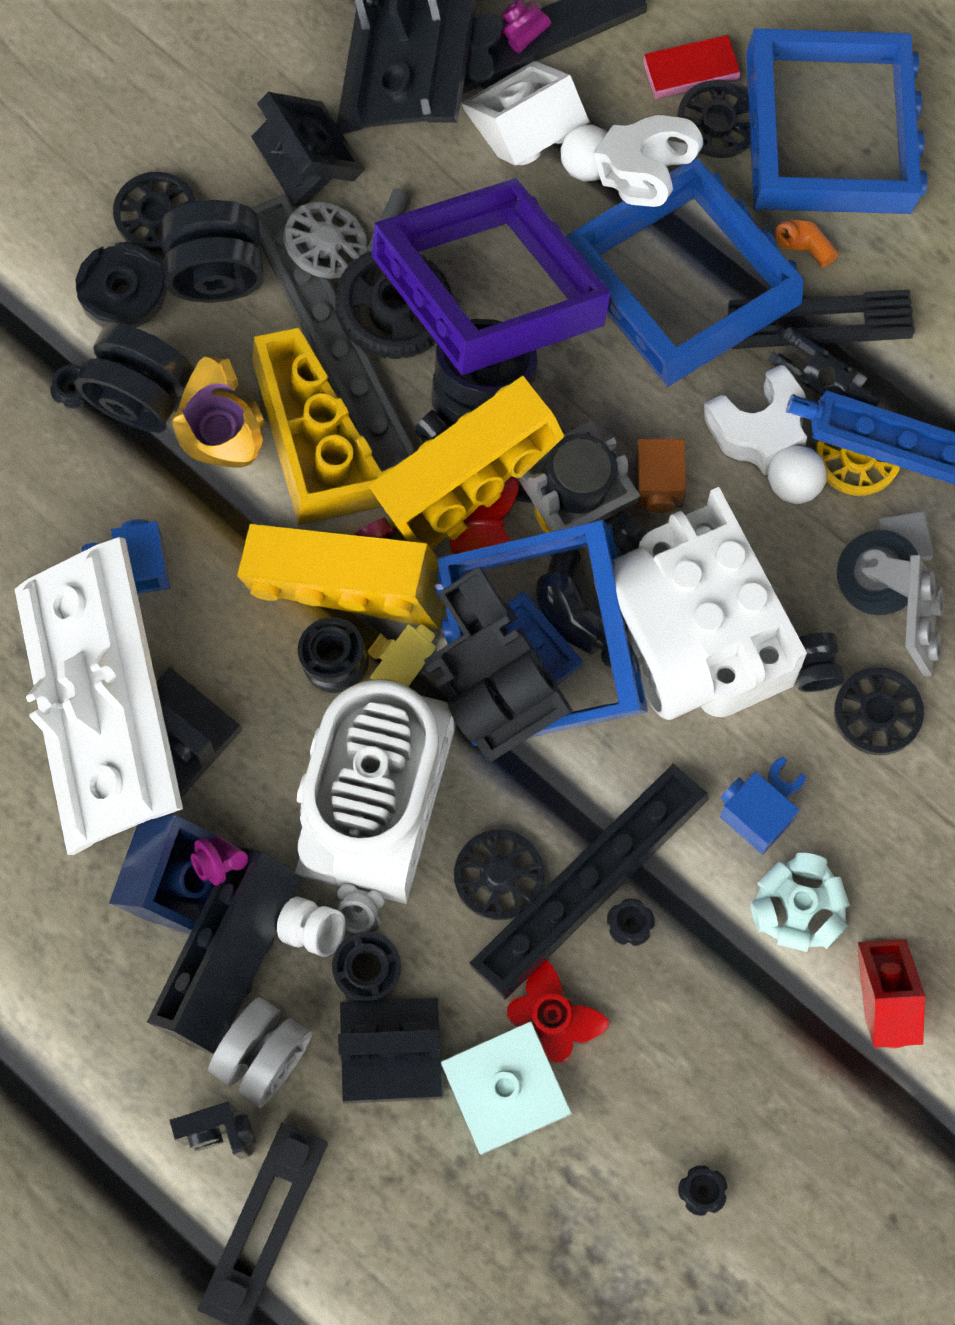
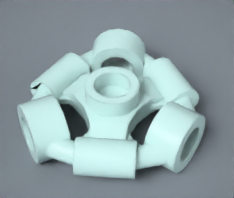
(801, 903)

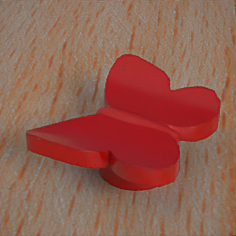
(487, 524)
(554, 1015)

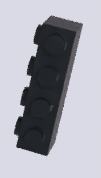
(224, 952)

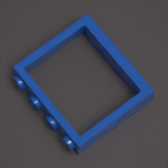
(832, 194)
(735, 221)
(602, 551)

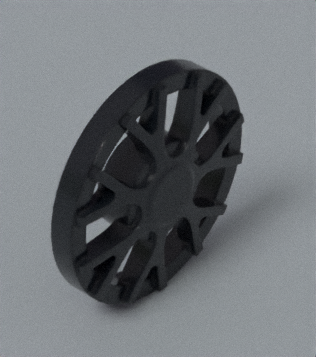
(718, 117)
(150, 207)
(878, 711)
(498, 874)

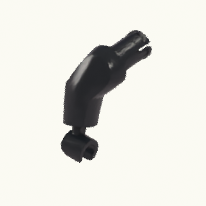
(564, 606)

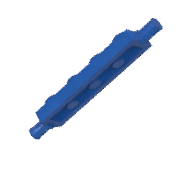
(879, 434)

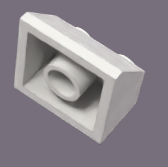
(527, 112)

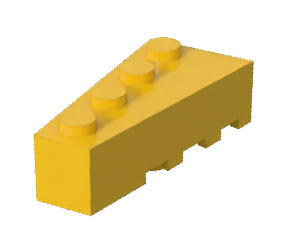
(315, 439)
(467, 465)
(343, 573)

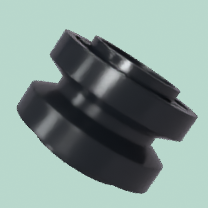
(324, 637)
(372, 944)

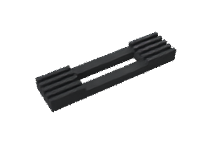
(885, 316)
(294, 1158)

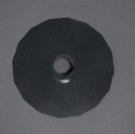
(118, 266)

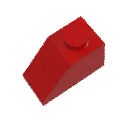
(891, 993)

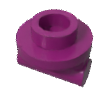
(523, 24)
(216, 858)

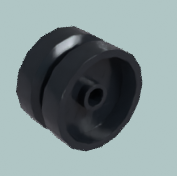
(211, 251)
(134, 377)
(459, 394)

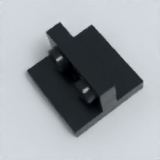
(303, 146)
(194, 728)
(390, 1050)

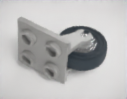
(885, 574)

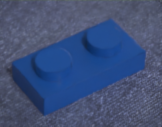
(546, 640)

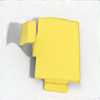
(402, 657)

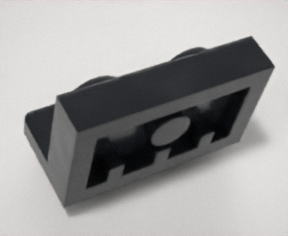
(205, 1129)

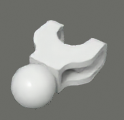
(632, 156)
(770, 439)

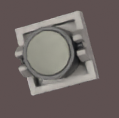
(580, 480)

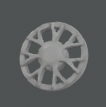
(323, 239)

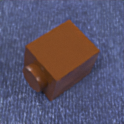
(660, 474)

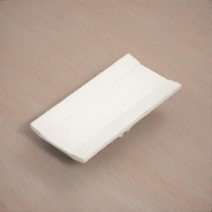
(96, 696)

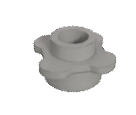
(359, 919)

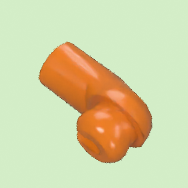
(806, 237)

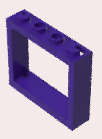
(403, 236)

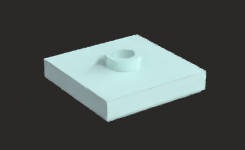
(506, 1088)

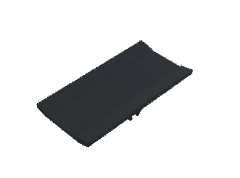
(406, 62)

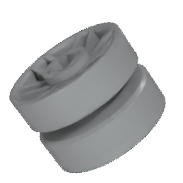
(259, 1051)

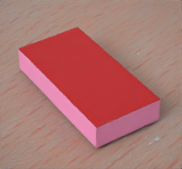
(684, 66)

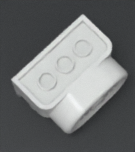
(705, 616)
(372, 787)

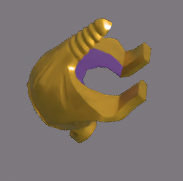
(217, 424)

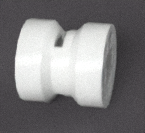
(307, 925)

